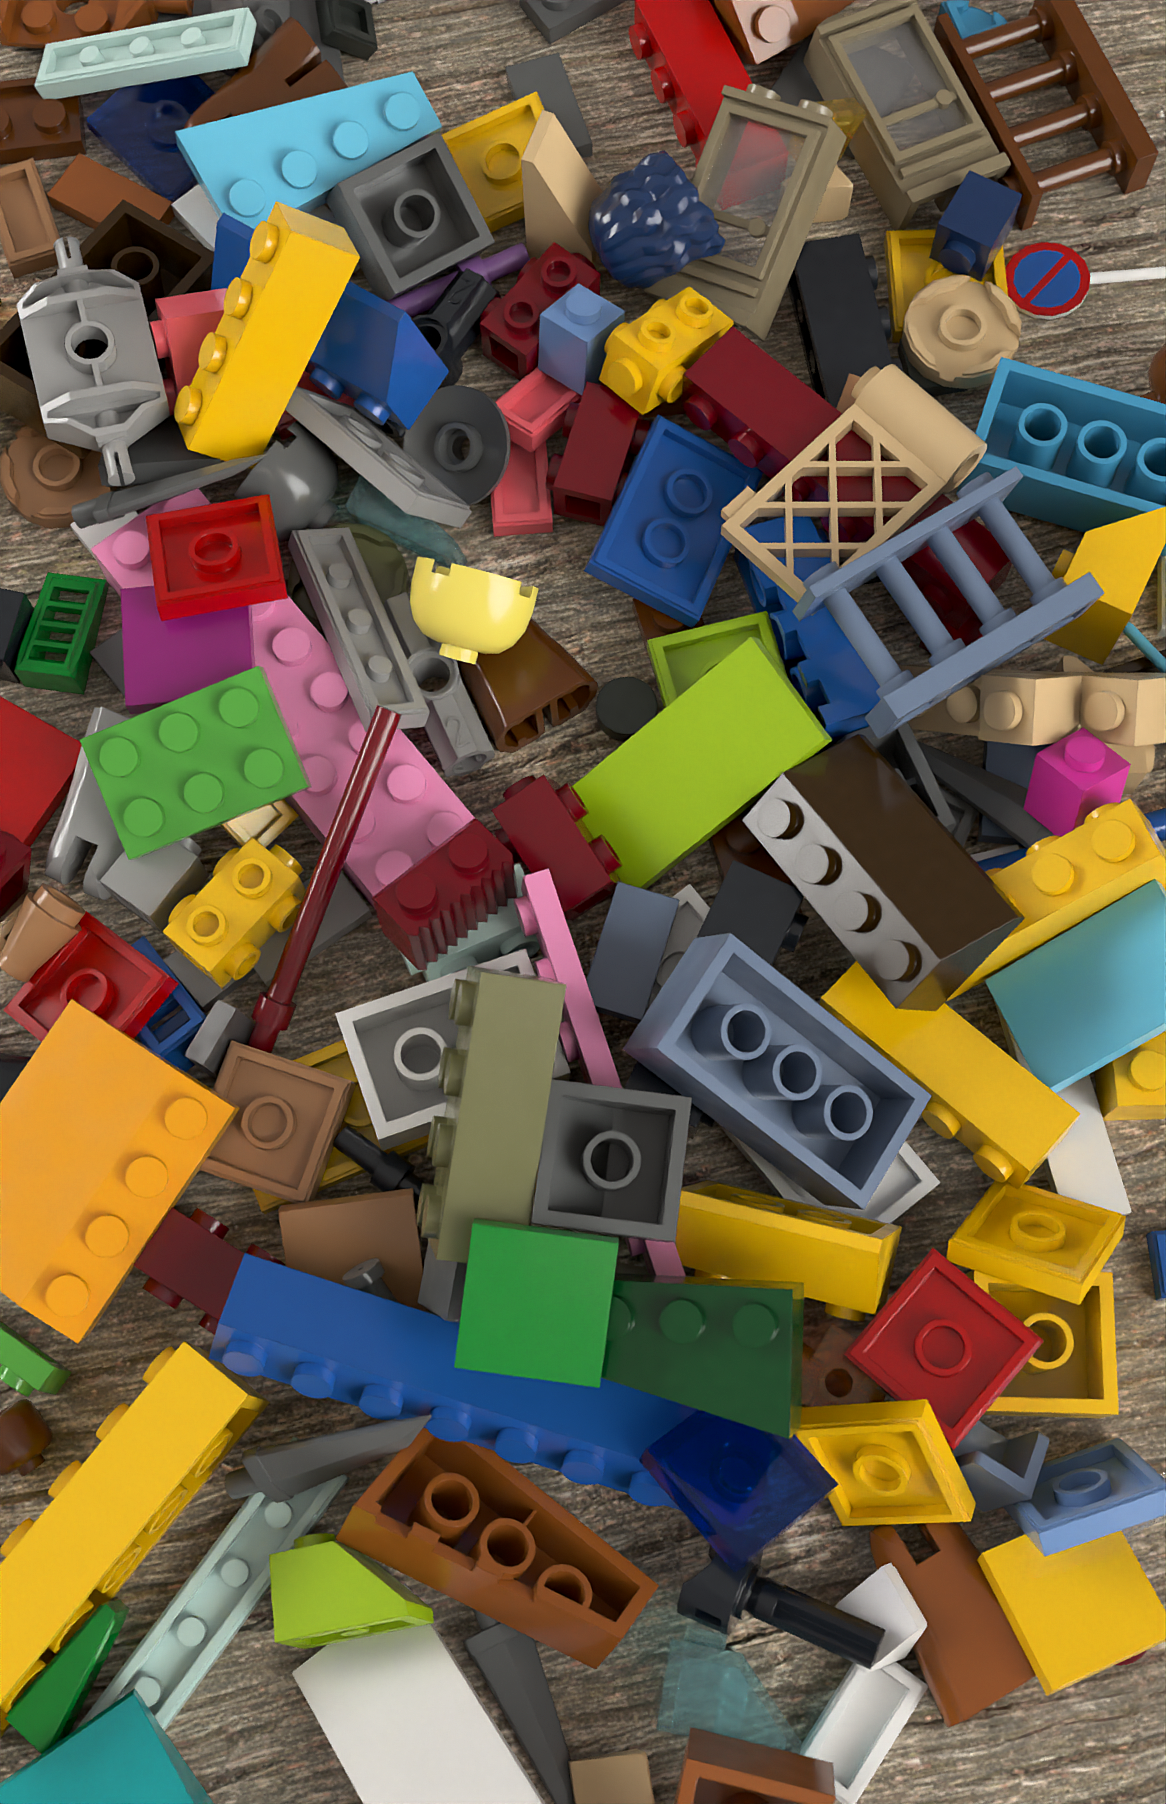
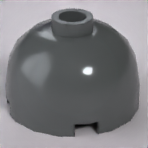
(299, 482)

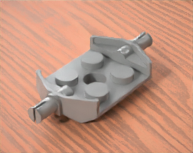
(103, 399)

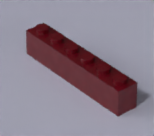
(775, 416)

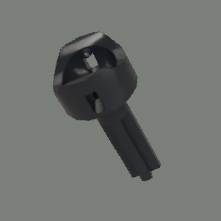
(723, 1597)

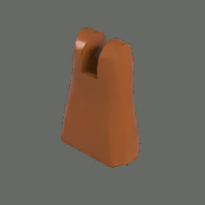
(968, 1642)

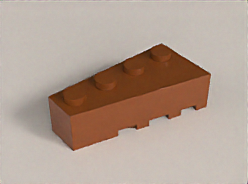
(499, 1546)

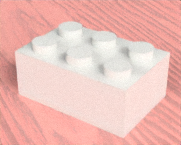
(399, 1052)

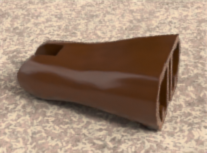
(277, 73)
(525, 683)

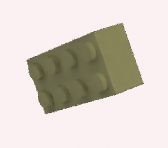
(494, 1107)

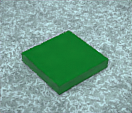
(536, 1302)

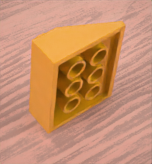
(92, 1163)

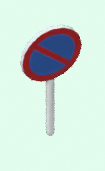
(1054, 279)

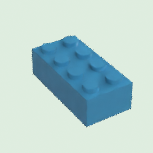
(1079, 445)

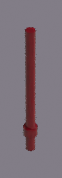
(275, 1007)

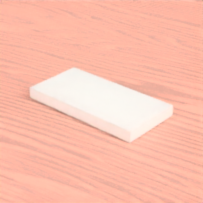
(410, 1723)

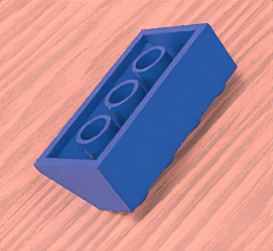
(365, 349)

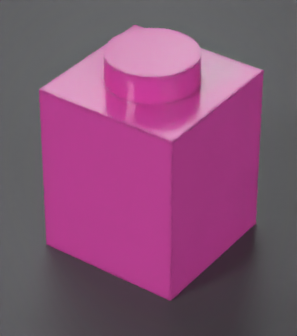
(1073, 781)

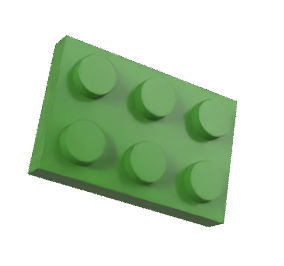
(195, 763)

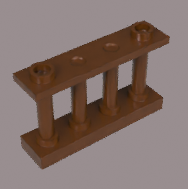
(1091, 82)

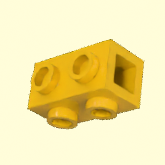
(655, 350)
(237, 911)

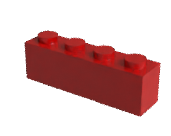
(687, 63)

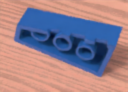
(815, 650)

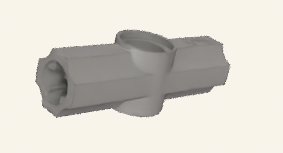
(452, 722)

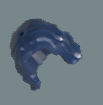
(651, 223)

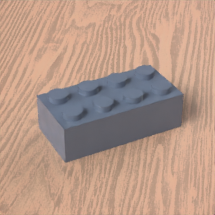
(778, 1071)

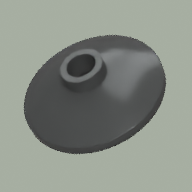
(442, 428)

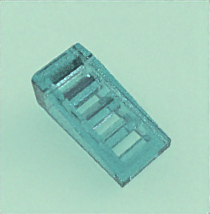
(411, 532)

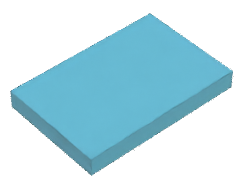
(1089, 990)

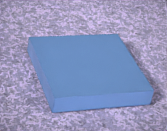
(1090, 1497)

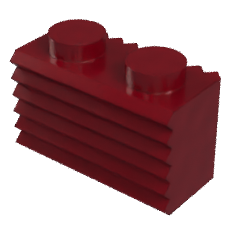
(446, 894)

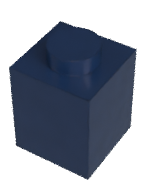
(975, 226)

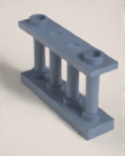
(951, 660)

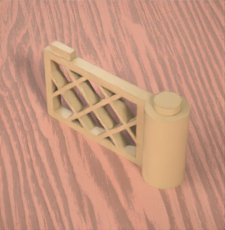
(897, 422)

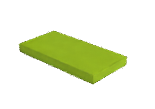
(699, 763)

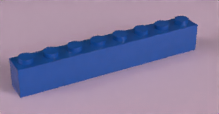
(402, 1367)

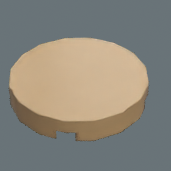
(960, 331)

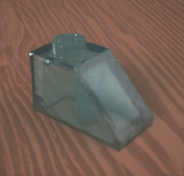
(717, 1692)

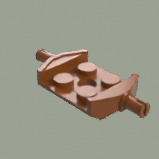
(44, 21)

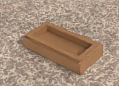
(26, 220)

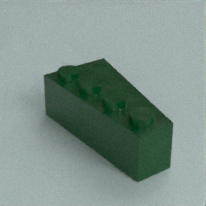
(711, 1345)

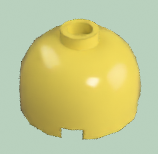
(469, 609)

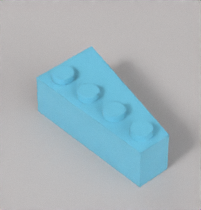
(304, 146)

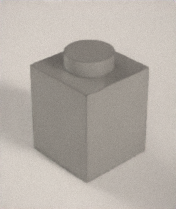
(156, 881)

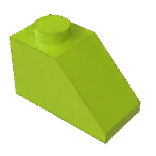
(336, 1595)

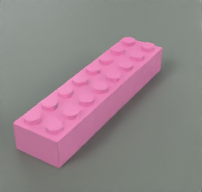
(410, 802)

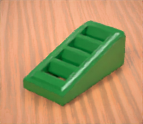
(72, 674)
(58, 1693)

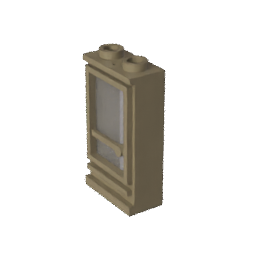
(918, 121)
(764, 184)

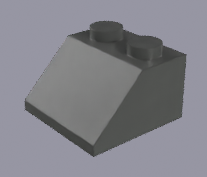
(612, 1161)

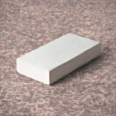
(862, 1725)

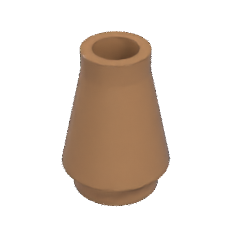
(40, 930)

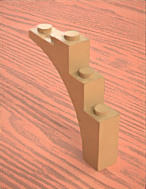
(1051, 705)

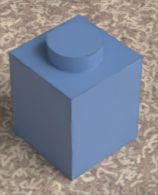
(575, 337)

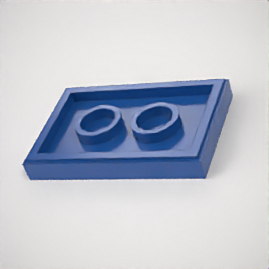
(668, 521)

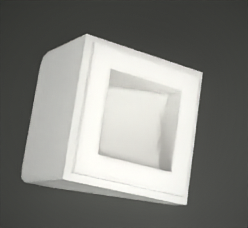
(887, 1604)

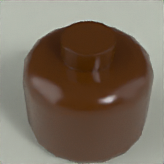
(22, 1438)

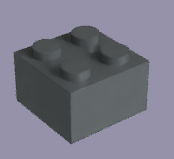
(410, 218)

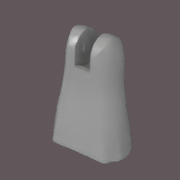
(85, 822)

